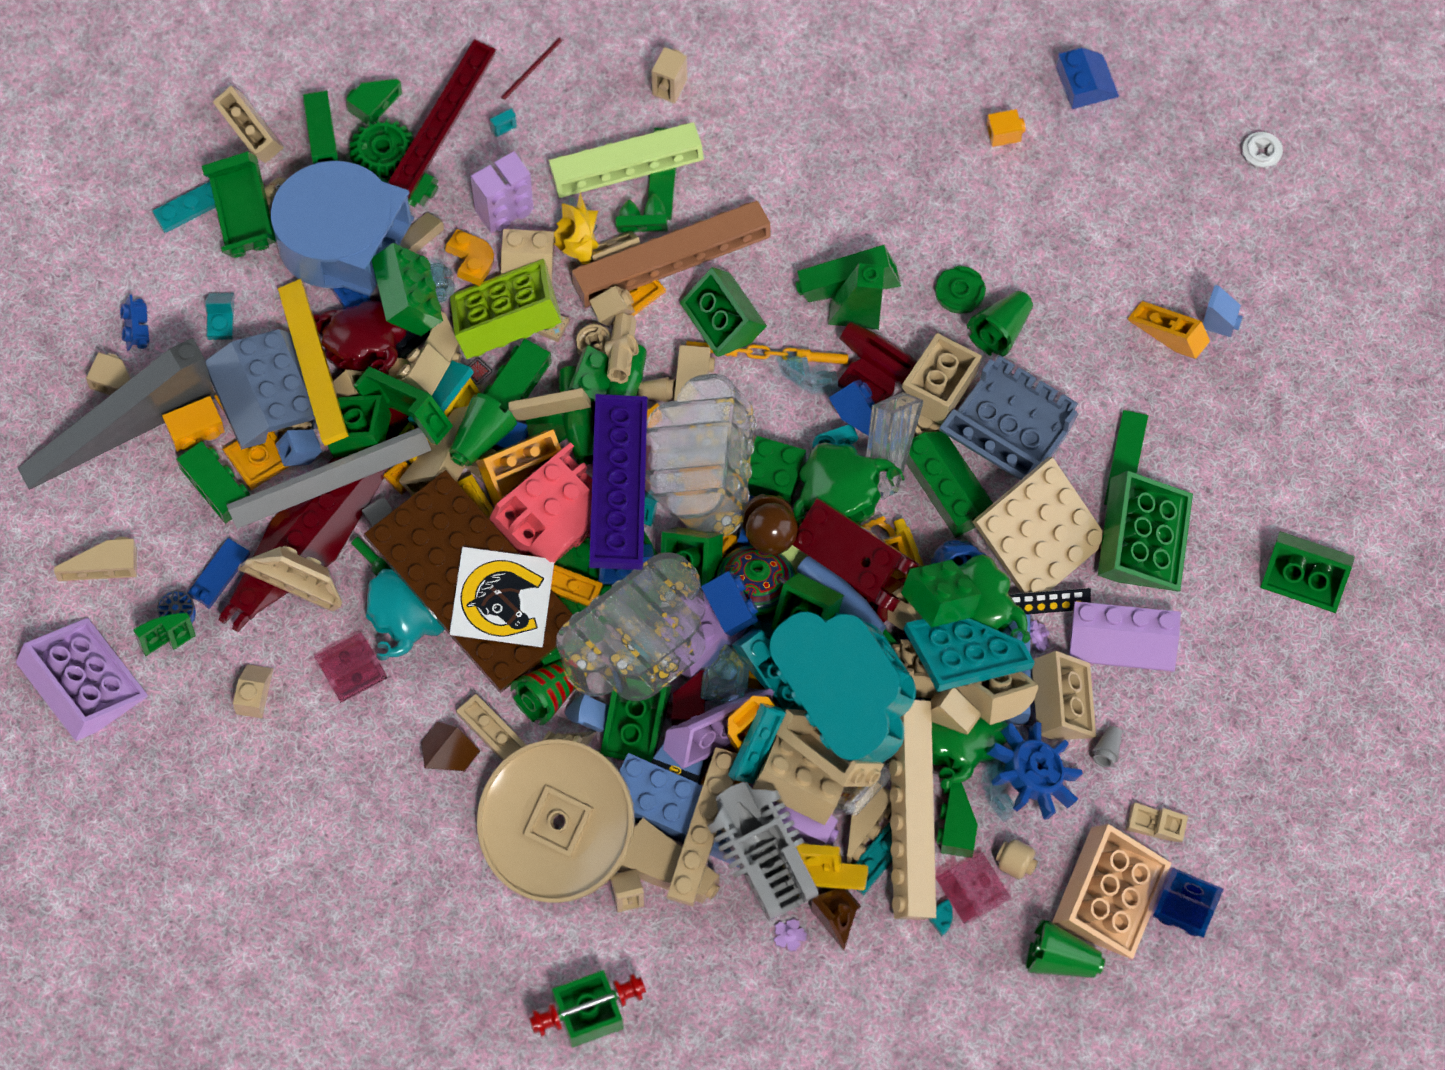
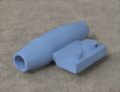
(852, 603)

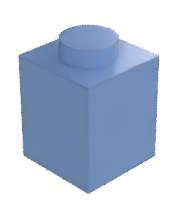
(298, 447)

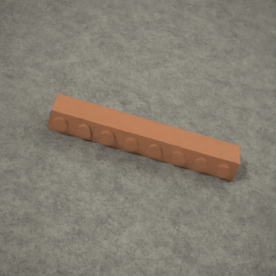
(673, 252)

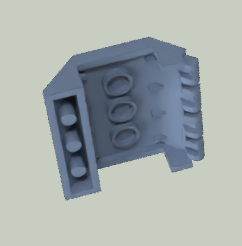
(260, 386)
(1011, 419)

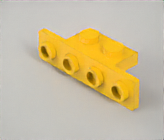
(827, 869)

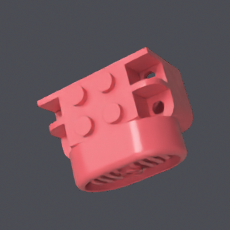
(548, 509)

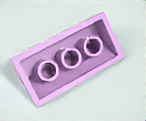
(1125, 636)
(700, 735)

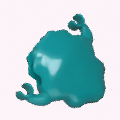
(399, 613)

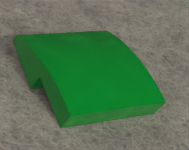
(170, 629)

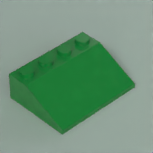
(1145, 532)

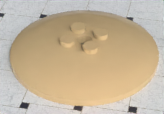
(519, 815)

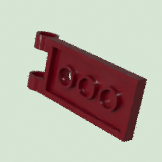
(843, 546)

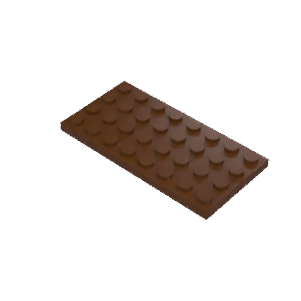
(424, 548)

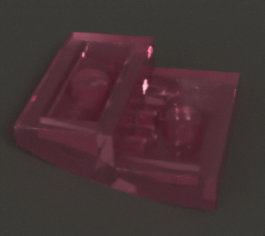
(350, 667)
(973, 888)

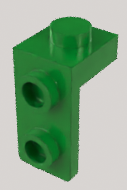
(426, 189)

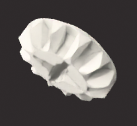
(1262, 140)

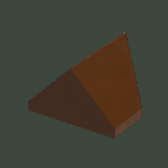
(448, 748)
(836, 913)

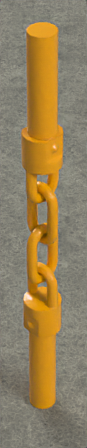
(811, 355)

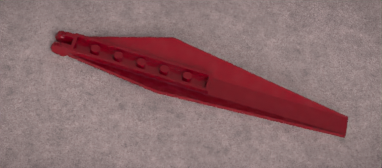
(312, 529)

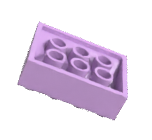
(80, 678)

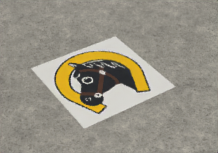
(502, 597)

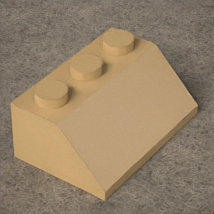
(942, 377)
(1064, 697)

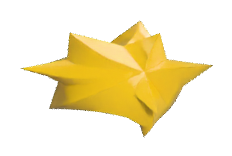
(576, 231)

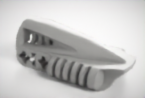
(763, 848)

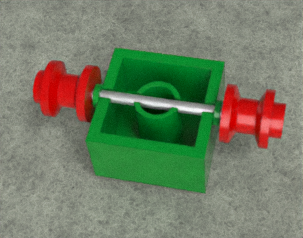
(587, 1007)

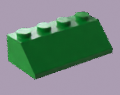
(947, 481)

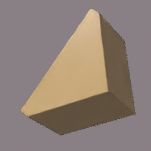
(953, 711)
(627, 890)

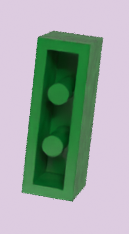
(520, 374)
(211, 479)

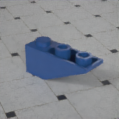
(854, 405)

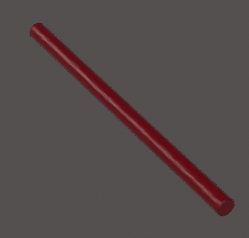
(532, 68)

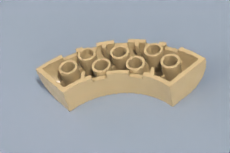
(993, 698)

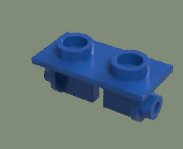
(133, 314)

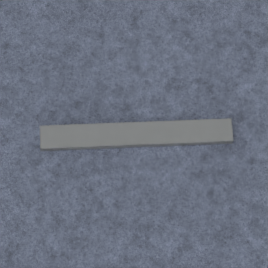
(328, 477)

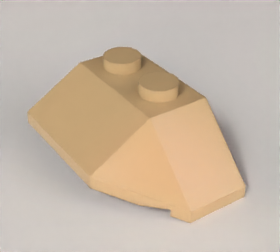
(295, 575)

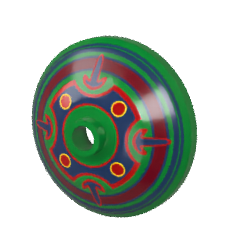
(761, 586)

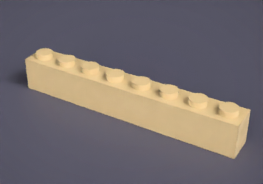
(913, 818)

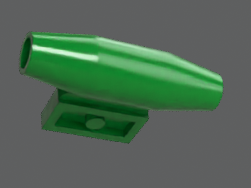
(592, 374)
(573, 425)

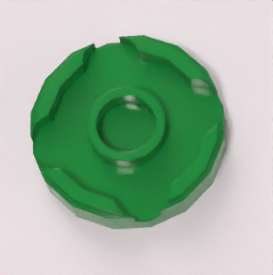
(960, 297)

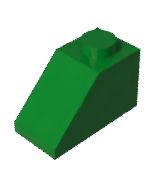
(373, 99)

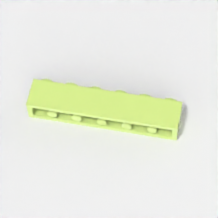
(626, 159)

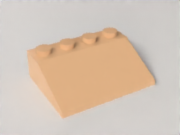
(1112, 891)

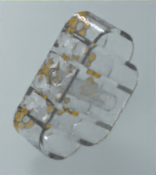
(702, 454)
(637, 631)

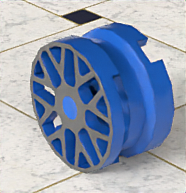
(176, 604)

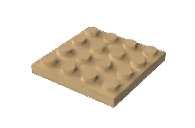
(1040, 529)

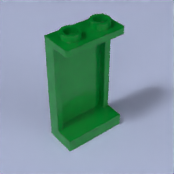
(240, 204)
(408, 401)

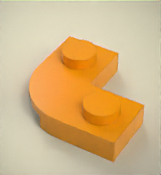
(477, 256)

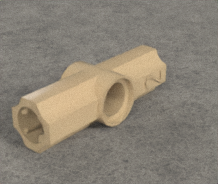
(621, 348)

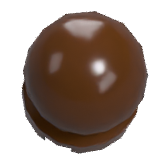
(769, 524)

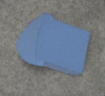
(588, 712)

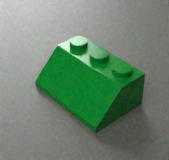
(722, 312)
(1307, 572)

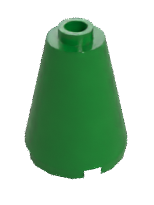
(1000, 324)
(480, 429)
(1062, 953)

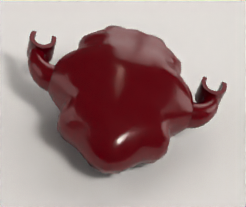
(360, 337)

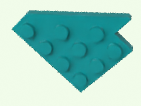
(966, 652)

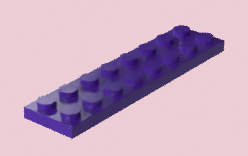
(618, 482)

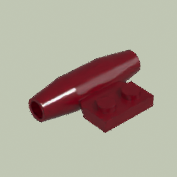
(879, 363)

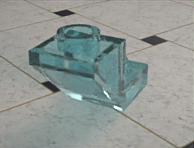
(798, 372)
(1000, 802)

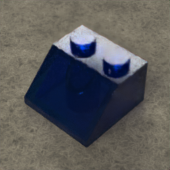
(1188, 903)

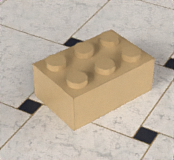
(798, 782)

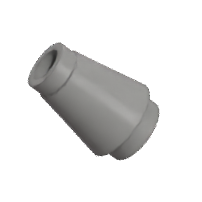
(1108, 747)

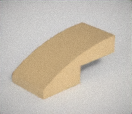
(1155, 823)

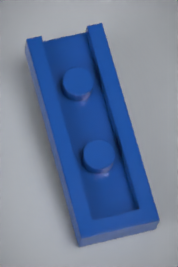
(218, 573)

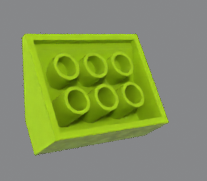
(504, 309)

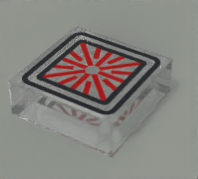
(482, 372)

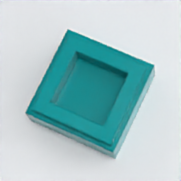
(503, 122)

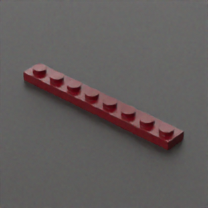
(442, 116)

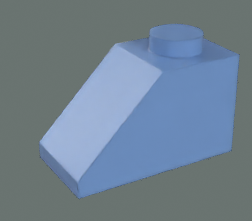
(1222, 313)

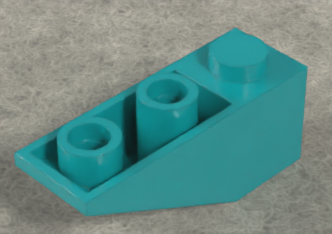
(755, 651)

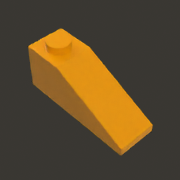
(1171, 328)

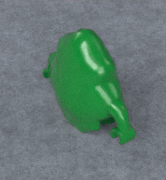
(842, 481)
(995, 606)
(963, 751)

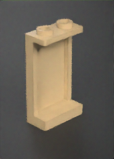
(805, 739)

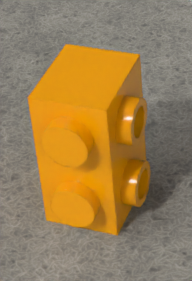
(193, 424)

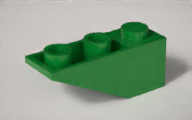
(960, 824)

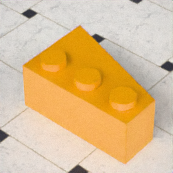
(514, 464)

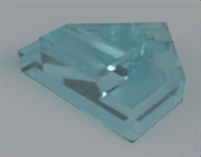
(726, 678)

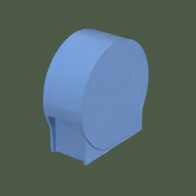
(335, 221)

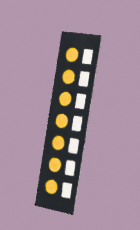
(1051, 600)

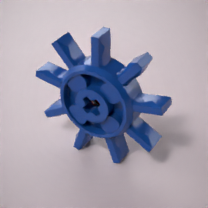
(1034, 769)

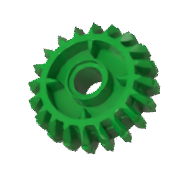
(375, 138)

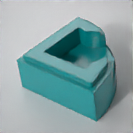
(943, 917)

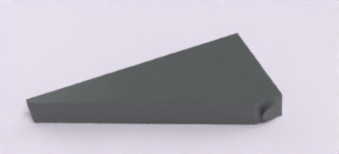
(133, 409)

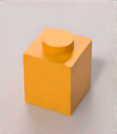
(1005, 127)

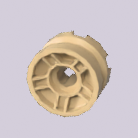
(591, 334)

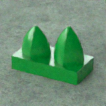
(652, 220)

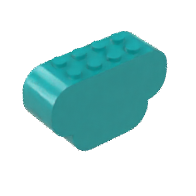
(846, 683)

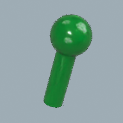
(378, 563)

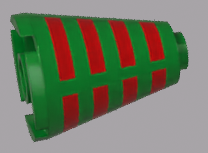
(542, 692)

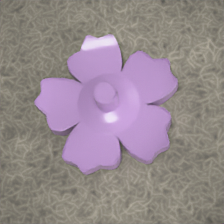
(1039, 635)
(789, 934)

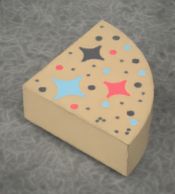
(556, 332)

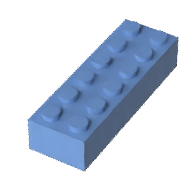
(665, 800)

